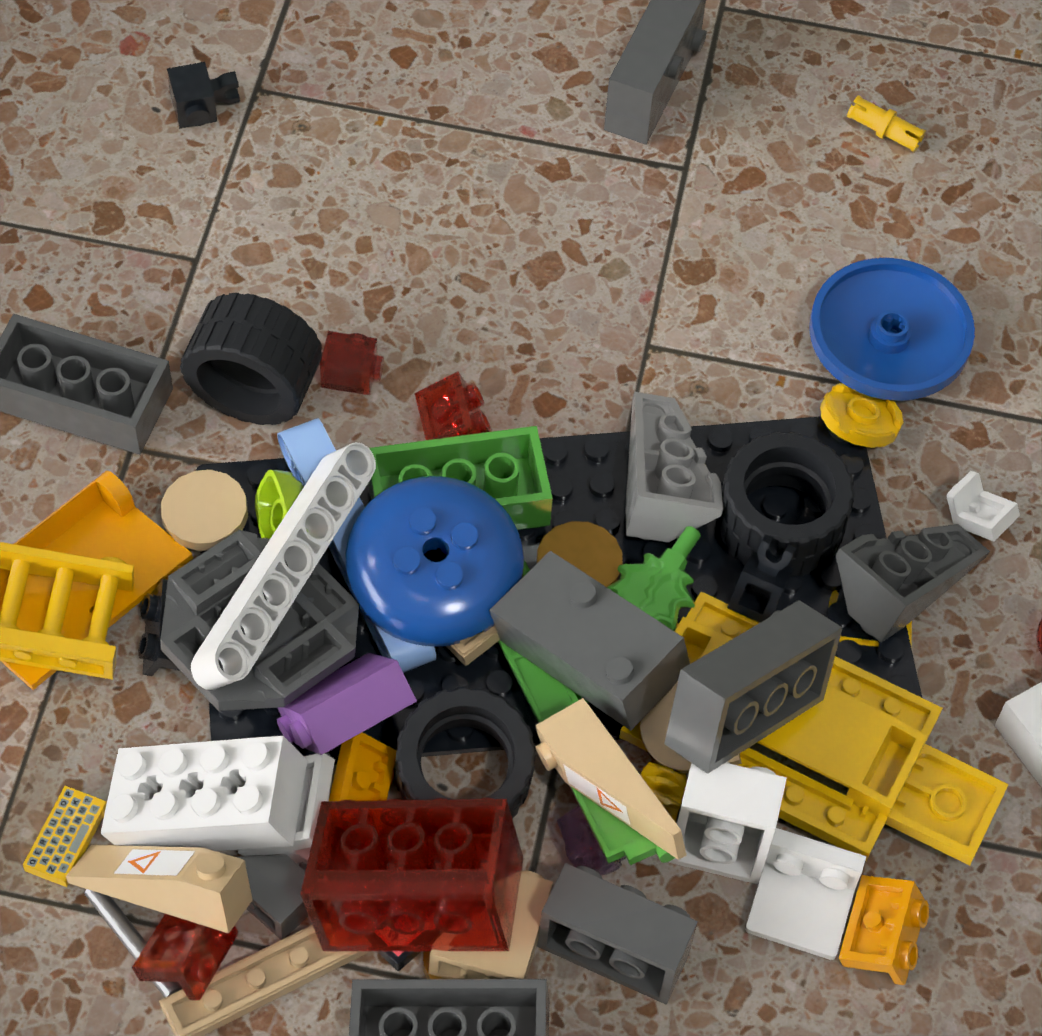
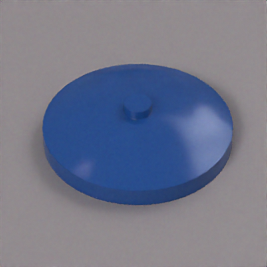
(891, 329)

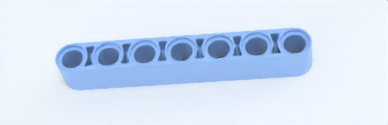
(303, 450)

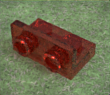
(451, 408)
(184, 954)

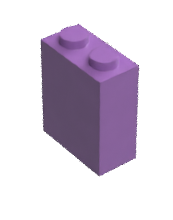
(346, 703)

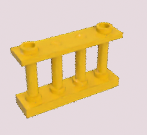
(49, 647)

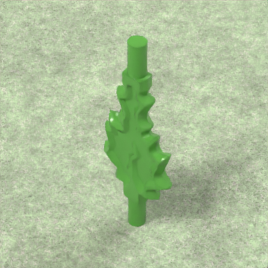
(659, 583)

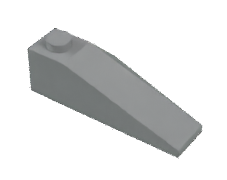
(666, 473)

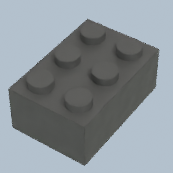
(616, 932)

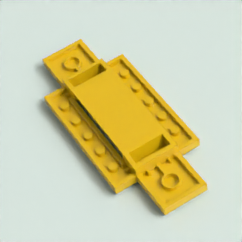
(867, 740)

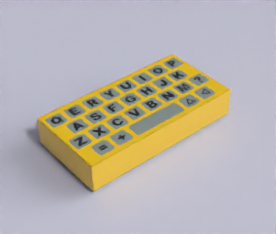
(65, 835)

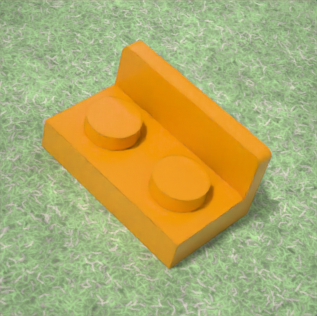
(363, 770)
(885, 927)

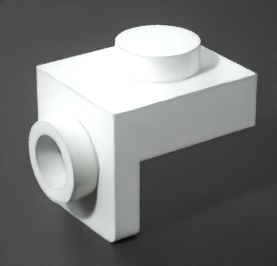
(980, 510)

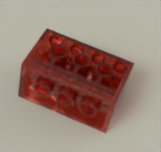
(413, 875)

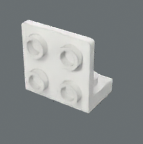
(805, 894)

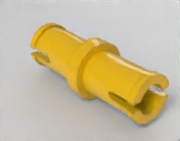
(886, 123)

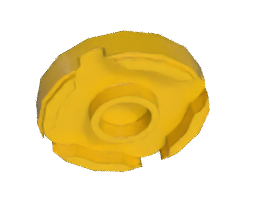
(861, 418)

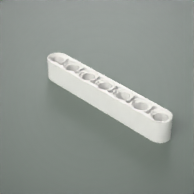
(320, 510)

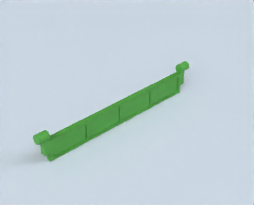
(547, 698)

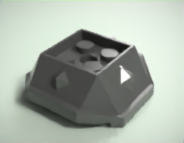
(305, 648)

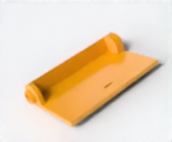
(93, 525)

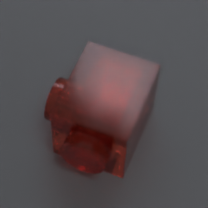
(350, 363)

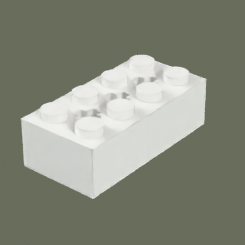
(206, 795)

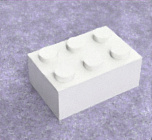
(730, 820)

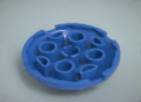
(423, 598)

